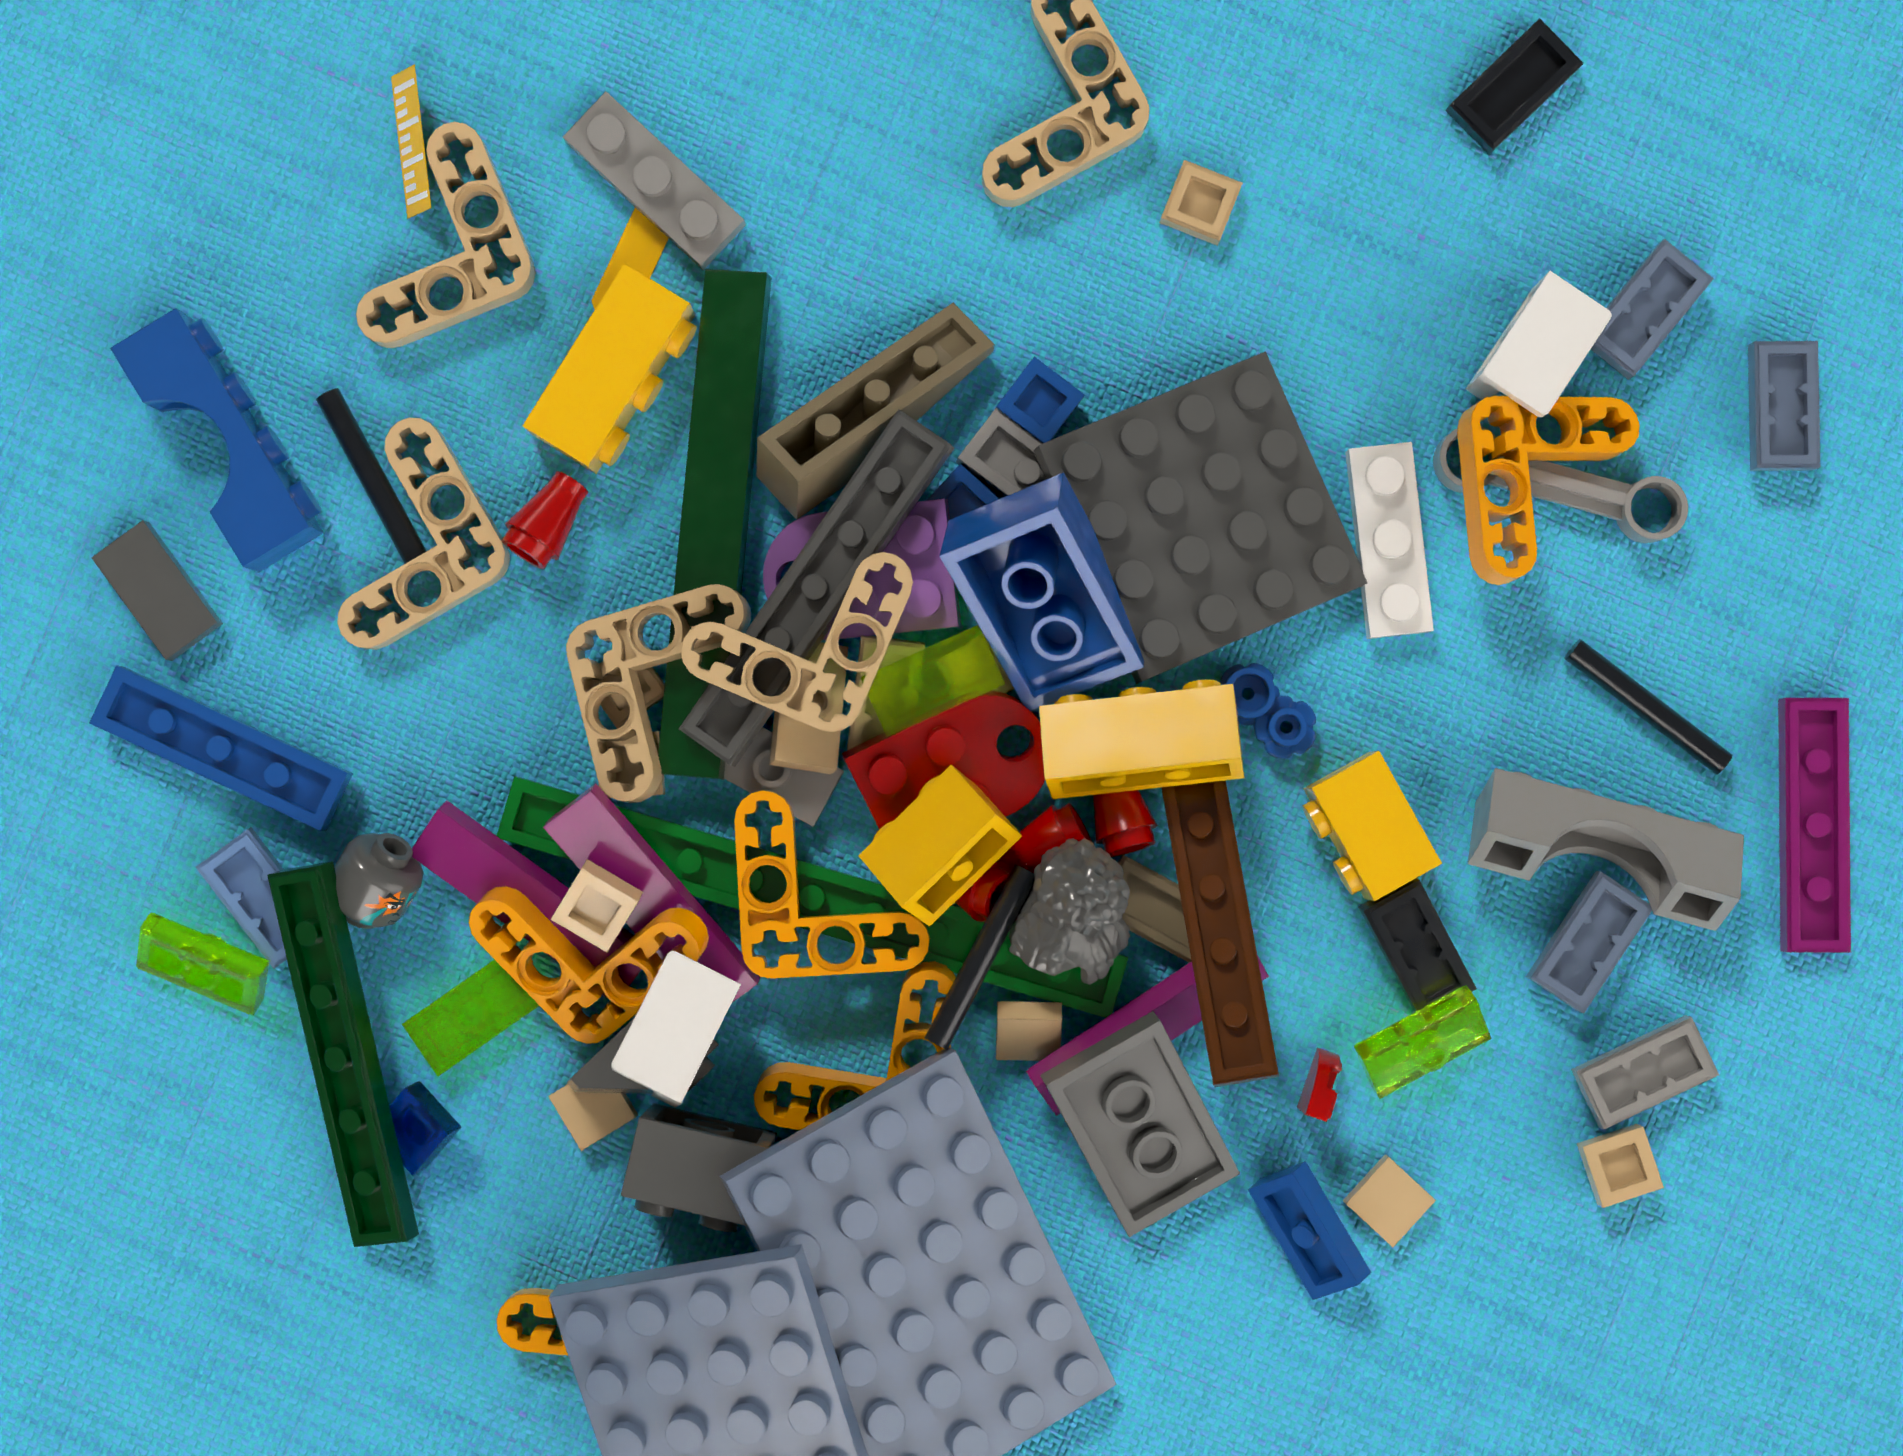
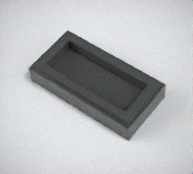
(157, 590)

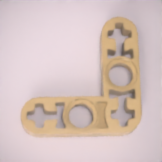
(1083, 118)
(468, 267)
(444, 559)
(626, 658)
(805, 675)

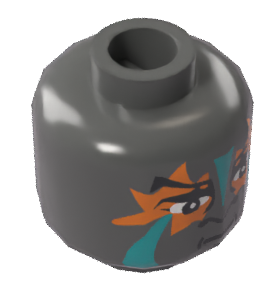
(376, 879)

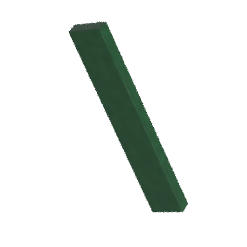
(343, 1055)

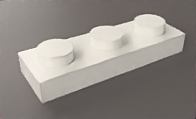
(1389, 540)

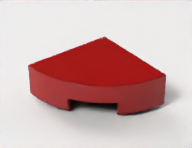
(1317, 1095)

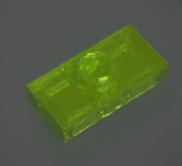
(934, 680)
(202, 963)
(468, 1017)
(1423, 1041)

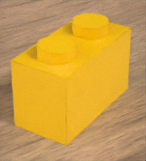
(1370, 827)
(939, 845)

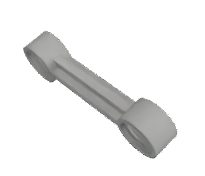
(1581, 491)

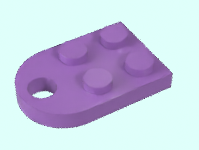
(917, 542)

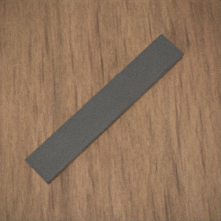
(817, 581)

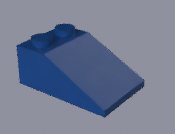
(1041, 592)

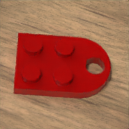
(897, 766)

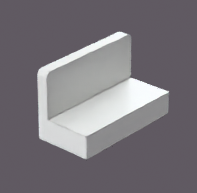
(1541, 346)
(674, 1027)

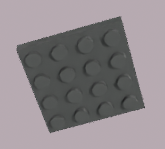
(1207, 513)

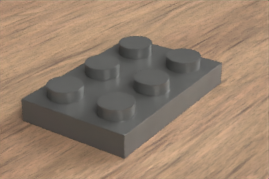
(1140, 1123)

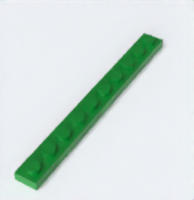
(709, 871)

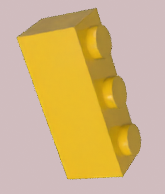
(612, 370)
(1141, 740)

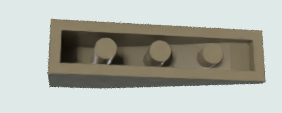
(830, 436)

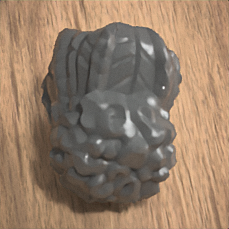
(1073, 913)

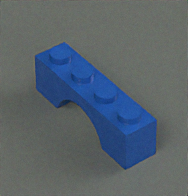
(260, 508)

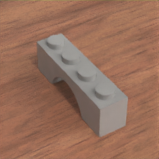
(1681, 864)

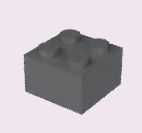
(680, 1163)

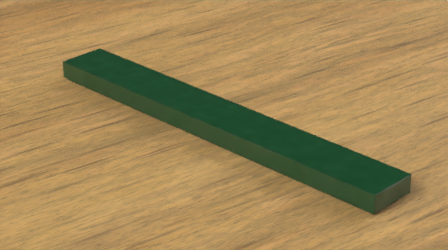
(716, 487)

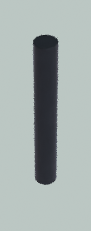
(371, 475)
(1648, 706)
(981, 957)

